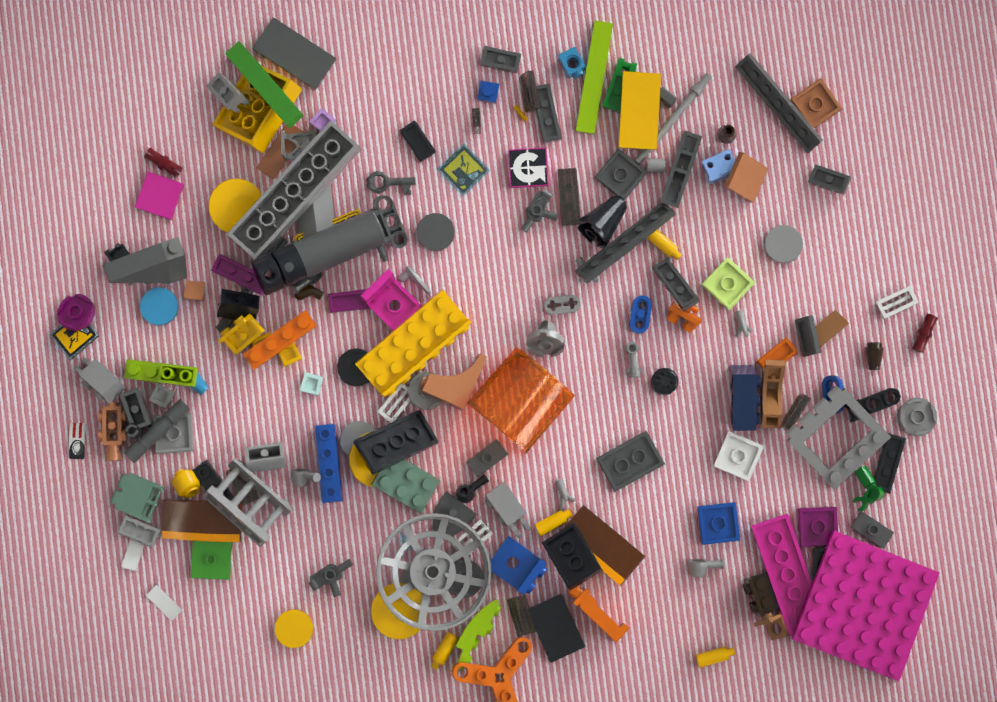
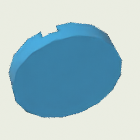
(159, 306)

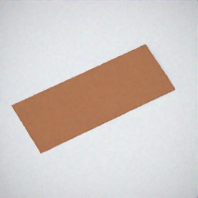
(273, 161)

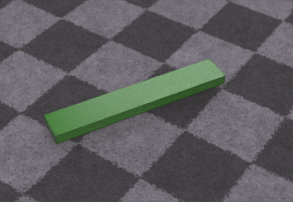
(264, 84)

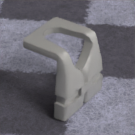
(300, 139)

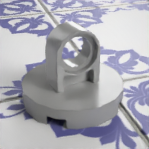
(545, 340)

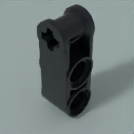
(881, 400)

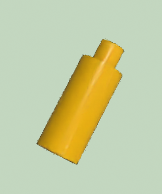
(664, 244)
(552, 521)
(444, 650)
(714, 656)

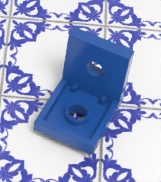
(527, 570)

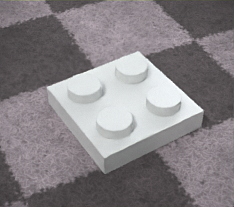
(738, 456)

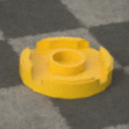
(294, 628)

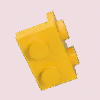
(242, 334)

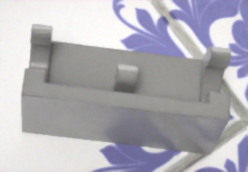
(227, 92)

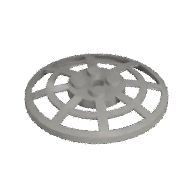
(445, 574)

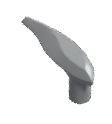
(410, 273)

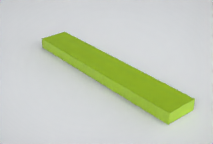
(594, 77)

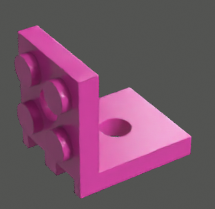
(384, 291)

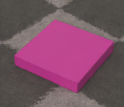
(159, 195)

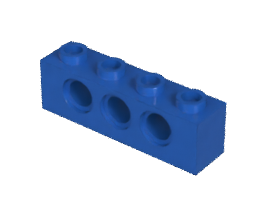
(328, 463)

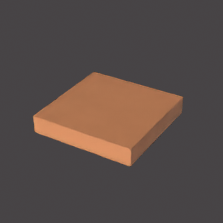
(816, 103)
(746, 177)

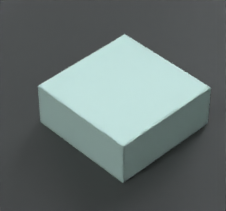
(311, 384)

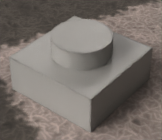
(161, 396)

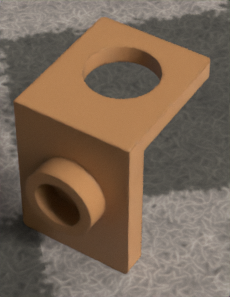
(769, 620)

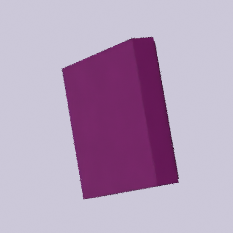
(816, 525)

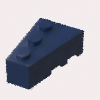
(744, 398)

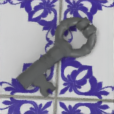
(407, 182)

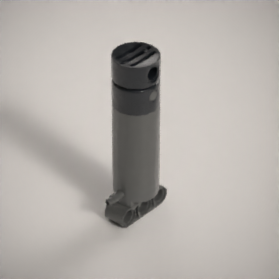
(330, 247)

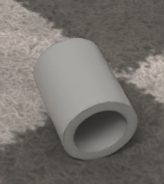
(656, 165)

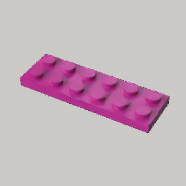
(784, 567)

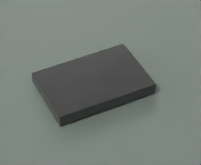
(630, 461)

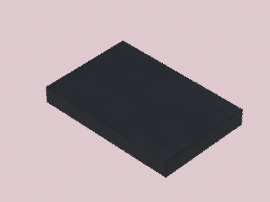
(572, 556)
(556, 628)

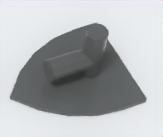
(451, 506)

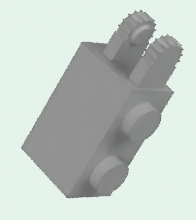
(100, 379)
(508, 507)

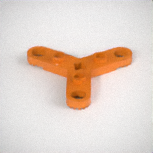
(506, 665)

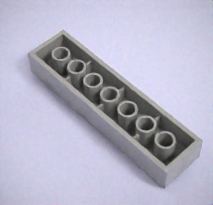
(294, 191)

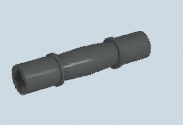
(157, 430)

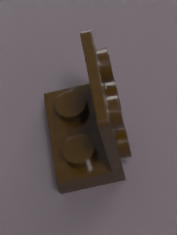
(761, 594)

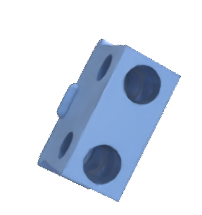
(720, 167)

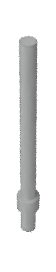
(696, 90)

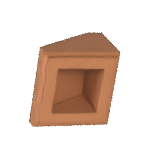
(194, 291)

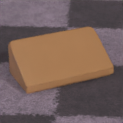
(830, 327)

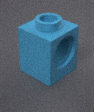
(569, 55)

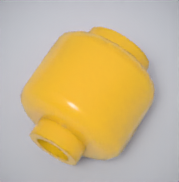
(186, 483)

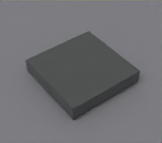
(620, 174)

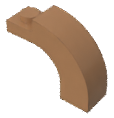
(771, 394)

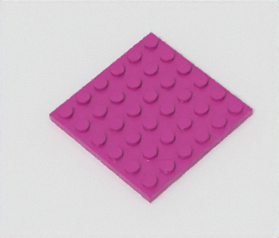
(865, 605)

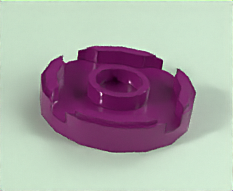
(76, 312)

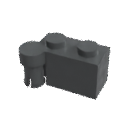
(136, 412)

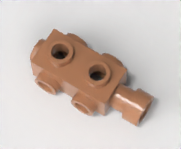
(110, 427)

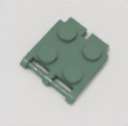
(136, 496)

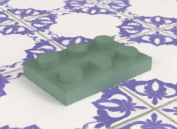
(407, 484)

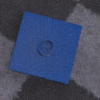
(718, 523)

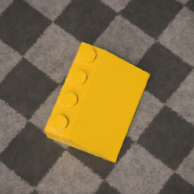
(257, 121)

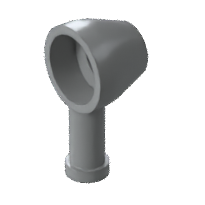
(302, 476)
(698, 566)

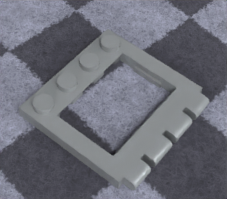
(856, 456)

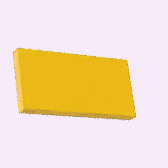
(639, 110)

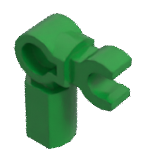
(873, 492)

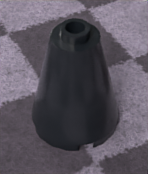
(602, 221)

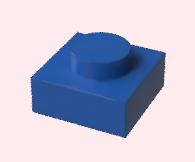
(488, 92)

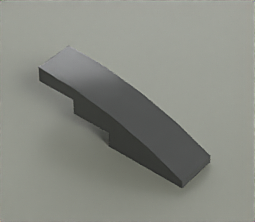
(681, 169)

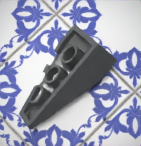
(155, 264)

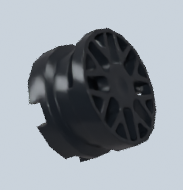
(664, 381)

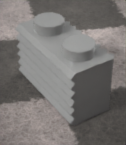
(265, 457)

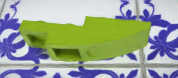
(161, 373)
(479, 625)

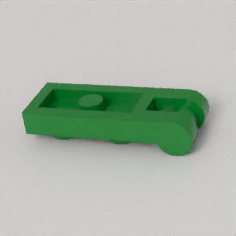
(613, 96)

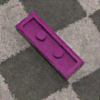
(237, 273)

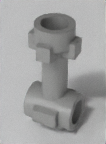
(631, 349)

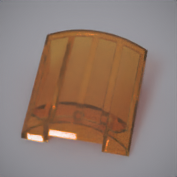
(521, 399)

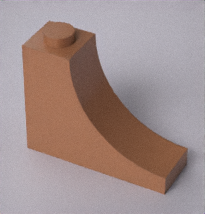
(453, 389)

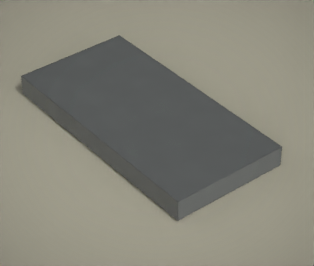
(294, 53)

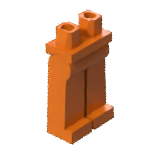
(589, 606)

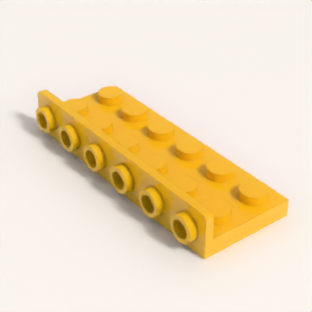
(413, 343)

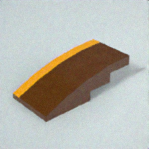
(197, 522)
(611, 550)

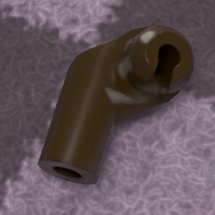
(308, 291)

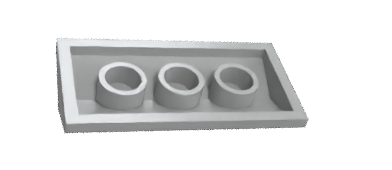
(318, 215)

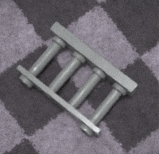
(237, 517)

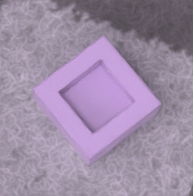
(321, 119)

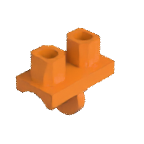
(691, 319)

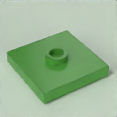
(211, 560)

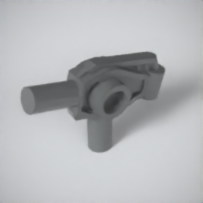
(537, 211)
(329, 575)

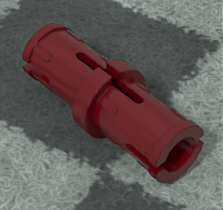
(163, 162)
(924, 333)

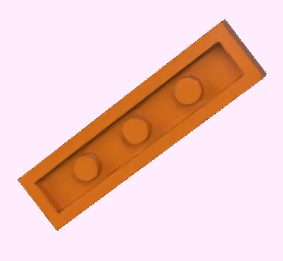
(280, 340)

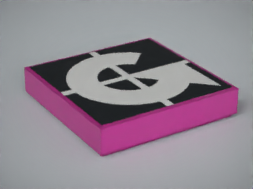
(528, 168)

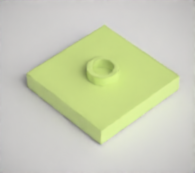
(728, 283)

